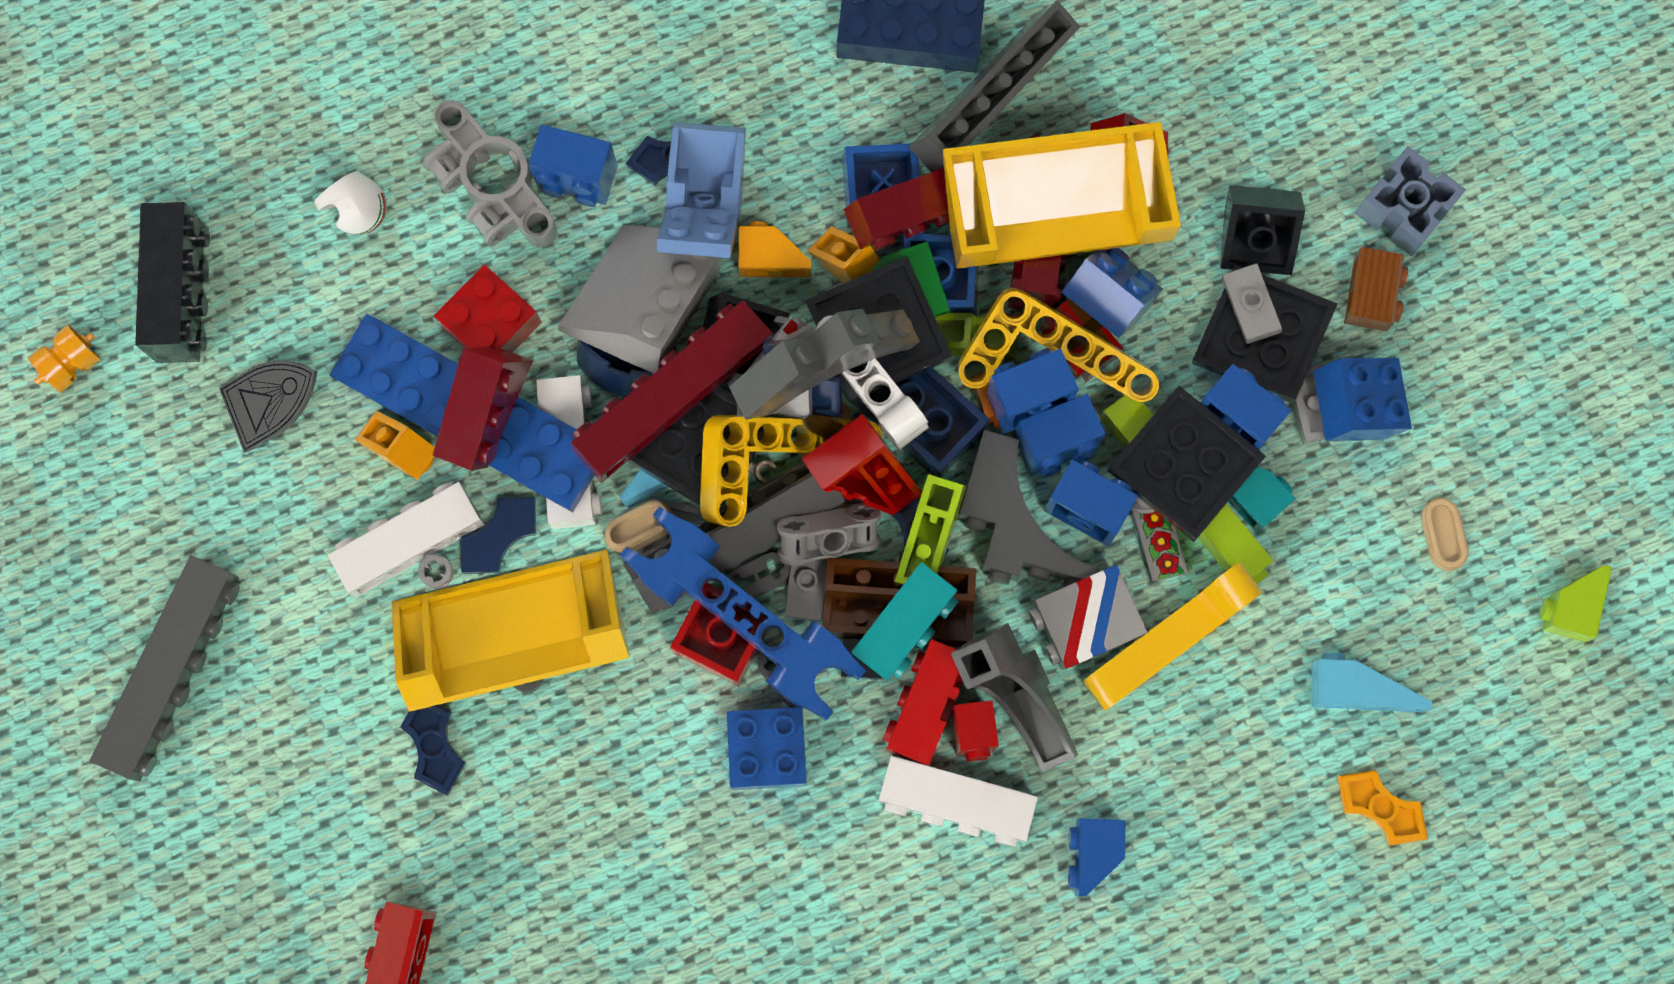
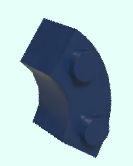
(607, 370)

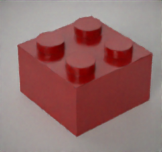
(487, 314)
(712, 643)

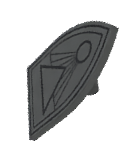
(267, 400)

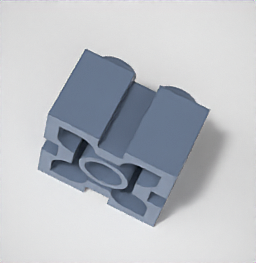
(1410, 180)

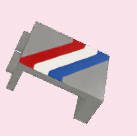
(1087, 618)

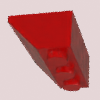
(400, 944)

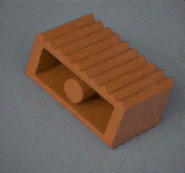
(1375, 289)

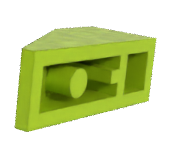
(932, 526)

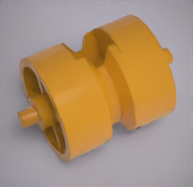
(59, 363)

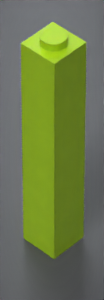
(1226, 535)

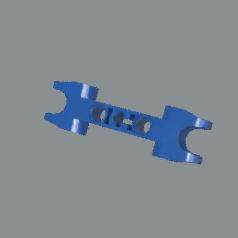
(687, 570)

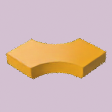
(1397, 818)

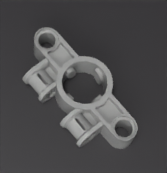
(460, 153)

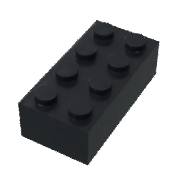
(171, 283)

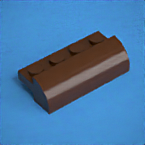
(863, 588)

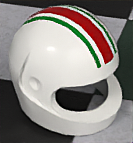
(359, 203)

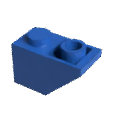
(1098, 852)

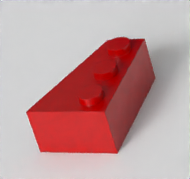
(862, 468)
(925, 705)

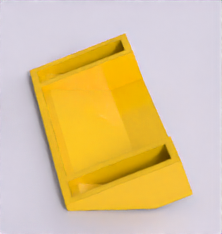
(1060, 195)
(537, 624)

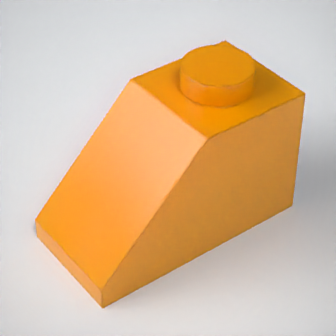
(769, 253)
(842, 255)
(397, 445)

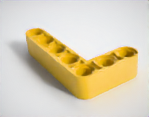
(1058, 338)
(736, 454)
(1173, 636)

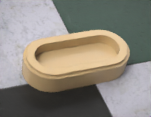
(636, 527)
(1444, 534)

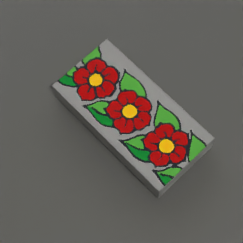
(1159, 546)

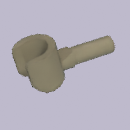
(754, 469)

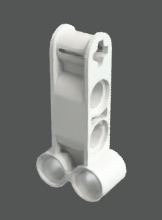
(897, 415)

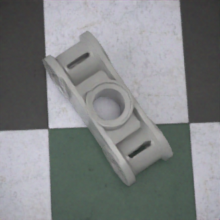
(828, 534)

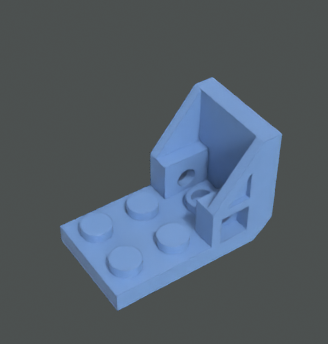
(703, 190)

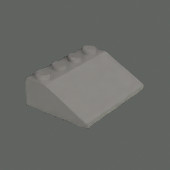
(639, 298)

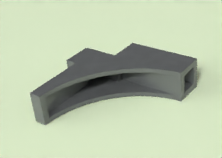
(805, 362)
(997, 503)
(1020, 687)

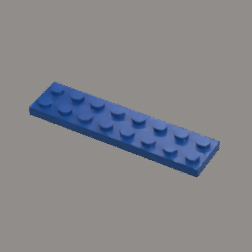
(417, 387)

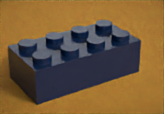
(912, 32)
(951, 420)

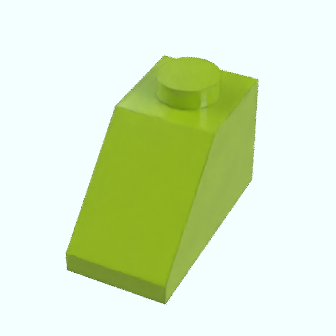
(1578, 607)

